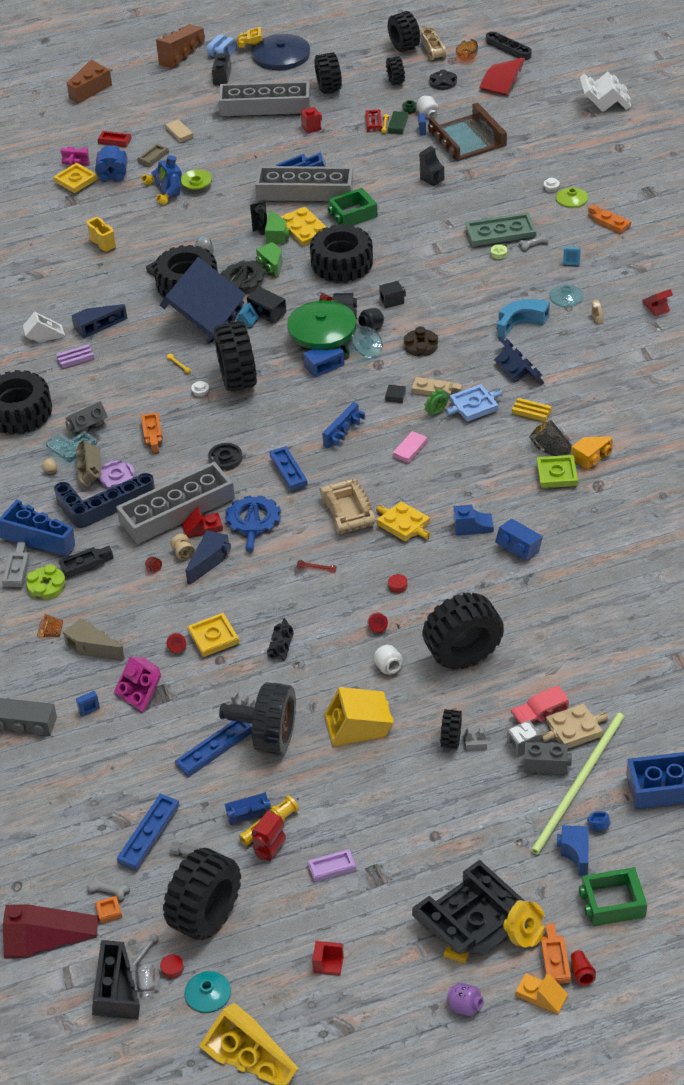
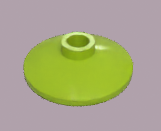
(196, 179)
(572, 197)

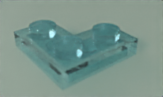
(67, 448)

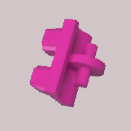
(71, 156)

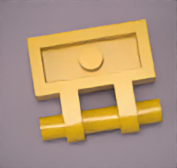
(252, 37)

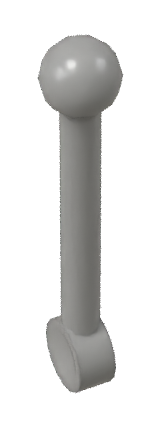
(153, 939)

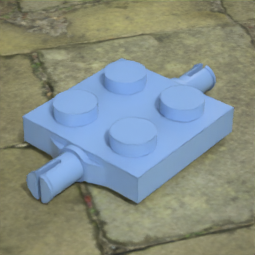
(473, 402)

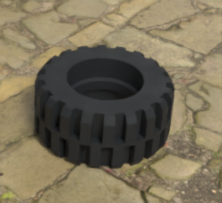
(341, 253)
(175, 262)
(235, 356)
(34, 404)
(463, 630)
(202, 893)

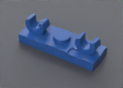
(342, 425)

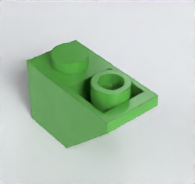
(271, 258)

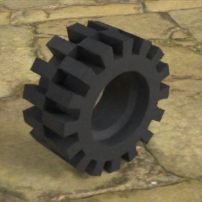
(395, 70)
(451, 728)

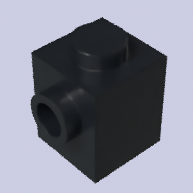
(392, 294)

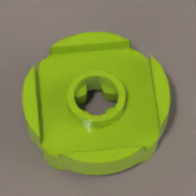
(50, 574)

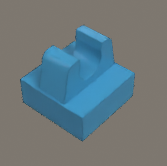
(571, 255)
(247, 315)

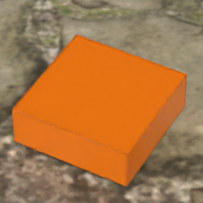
(108, 909)

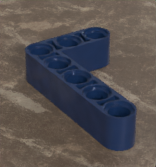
(93, 509)

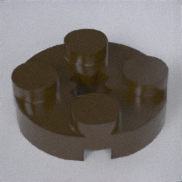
(421, 341)

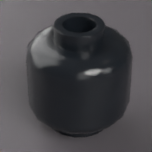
(372, 318)

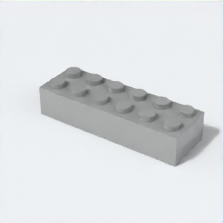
(264, 98)
(302, 183)
(174, 502)

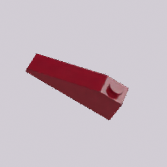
(38, 928)

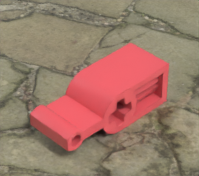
(542, 705)

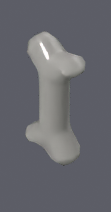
(526, 244)
(97, 885)

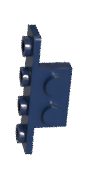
(513, 364)

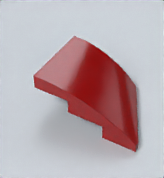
(502, 76)

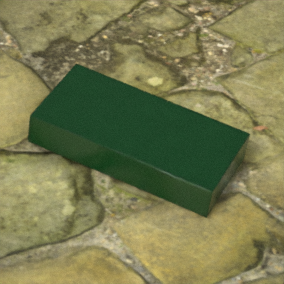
(398, 122)

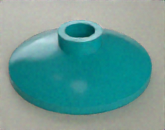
(209, 999)

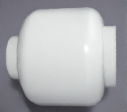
(427, 105)
(388, 659)

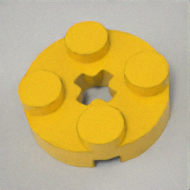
(515, 924)

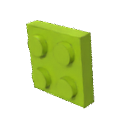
(557, 471)

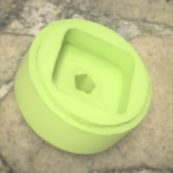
(499, 251)

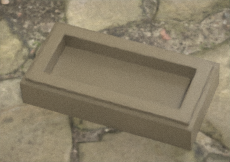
(153, 155)

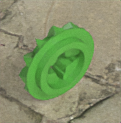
(436, 402)

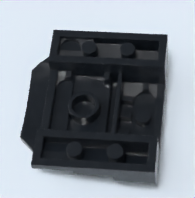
(471, 913)

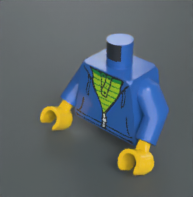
(167, 178)

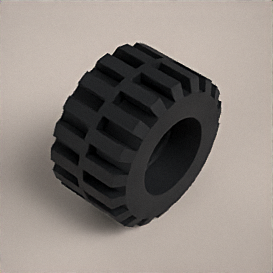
(403, 31)
(328, 72)

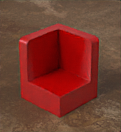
(328, 958)

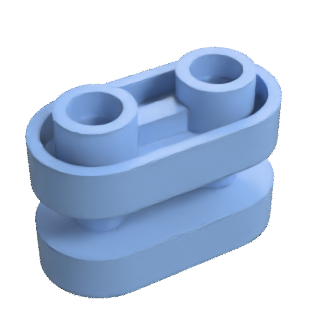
(222, 44)

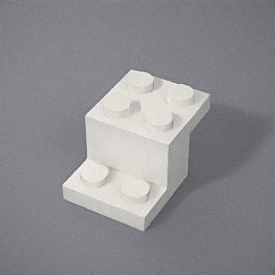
(605, 91)

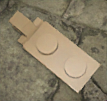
(425, 386)

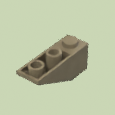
(89, 641)

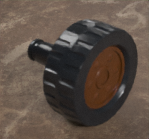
(270, 718)

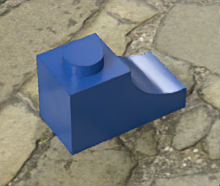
(323, 361)
(471, 521)
(575, 845)

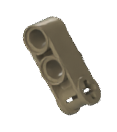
(88, 463)

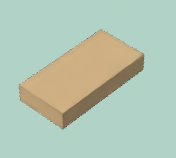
(179, 130)

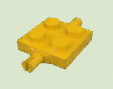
(403, 521)

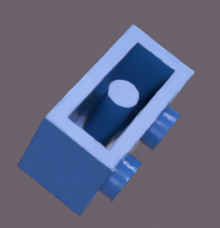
(519, 539)

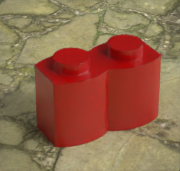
(268, 836)

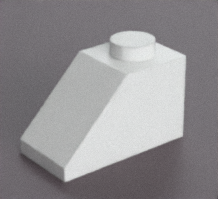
(42, 328)

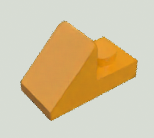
(543, 993)

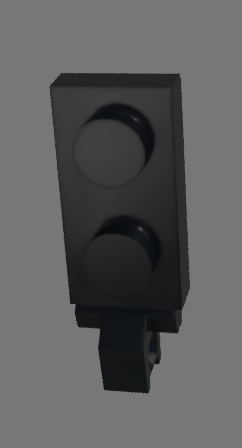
(85, 560)

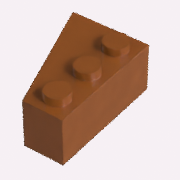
(88, 81)

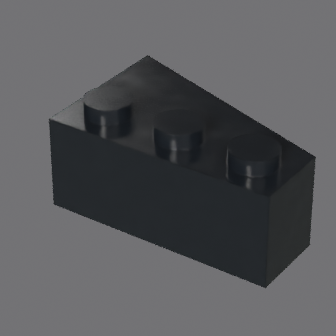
(114, 984)

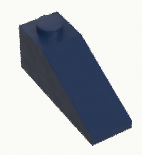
(97, 319)
(207, 555)

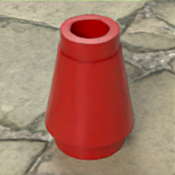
(582, 969)

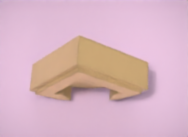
(597, 312)

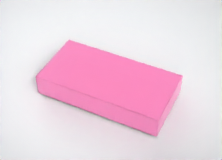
(410, 447)

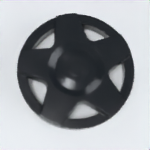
(443, 78)
(226, 457)

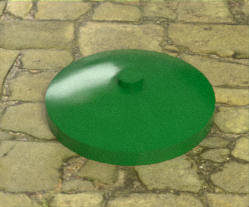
(321, 324)

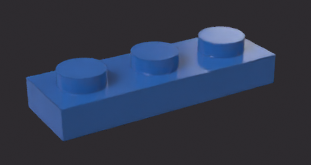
(288, 468)

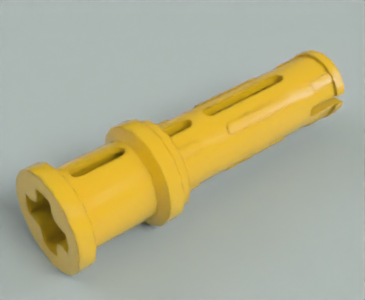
(283, 809)

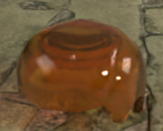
(467, 50)

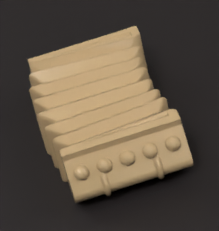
(348, 505)

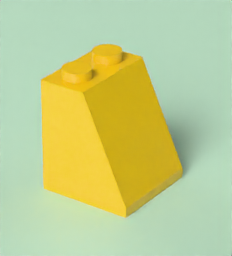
(357, 716)

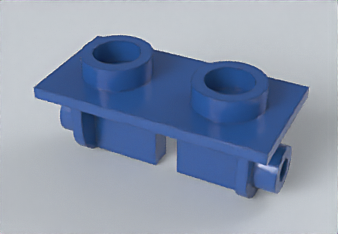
(247, 808)

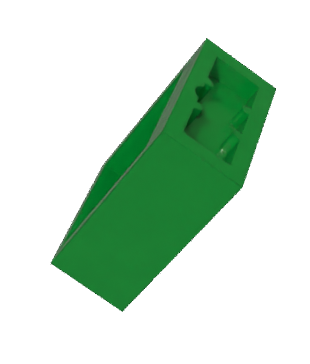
(359, 196)
(614, 913)

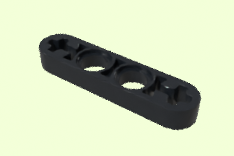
(508, 45)

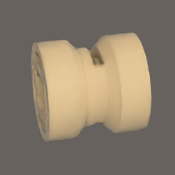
(182, 547)

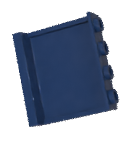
(204, 297)

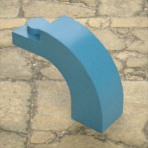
(522, 311)

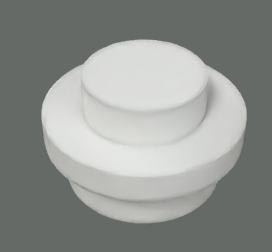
(551, 184)
(200, 388)

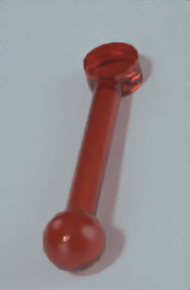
(332, 568)

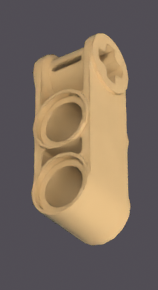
(432, 43)

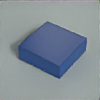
(422, 124)
(87, 703)

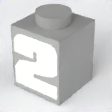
(520, 734)

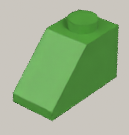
(276, 229)

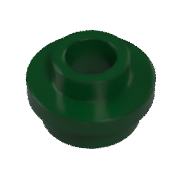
(409, 106)

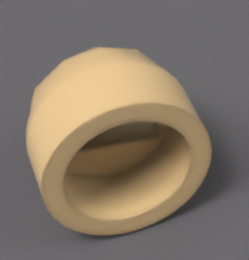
(49, 466)

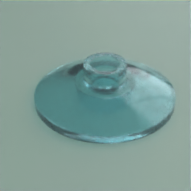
(566, 295)
(367, 341)

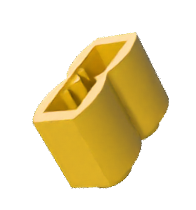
(101, 234)

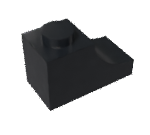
(430, 168)

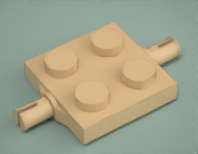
(574, 726)

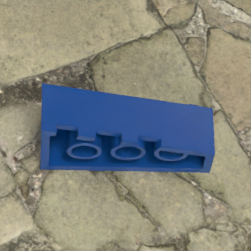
(36, 530)

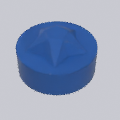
(599, 820)

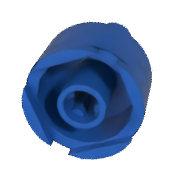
(111, 163)

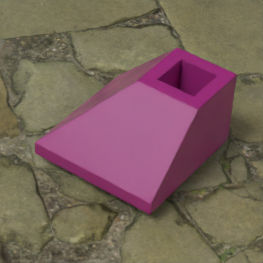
(138, 682)

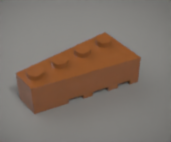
(178, 45)

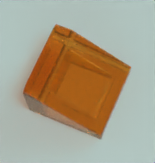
(50, 626)

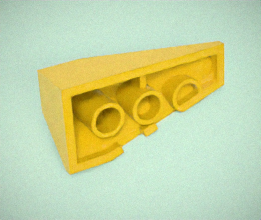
(244, 1044)

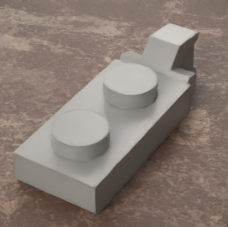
(16, 567)

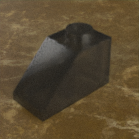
(550, 439)

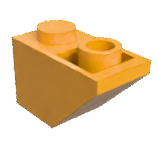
(591, 450)

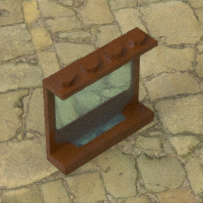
(469, 134)

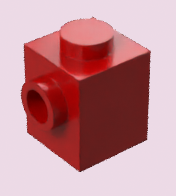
(311, 120)

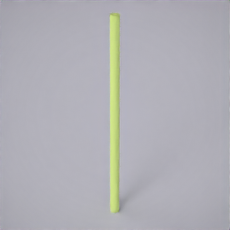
(577, 784)

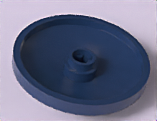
(281, 52)

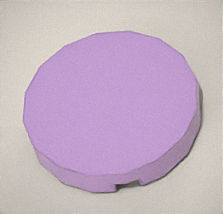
(115, 473)

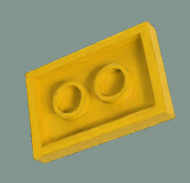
(303, 225)

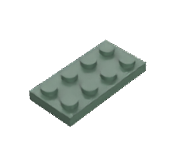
(500, 229)

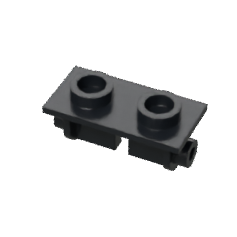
(258, 216)
(280, 640)

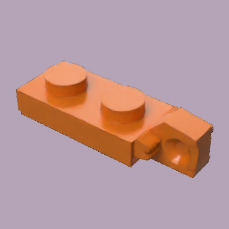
(608, 219)
(152, 430)
(555, 955)

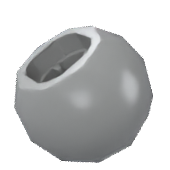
(205, 242)

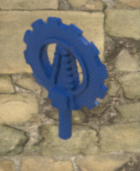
(252, 524)

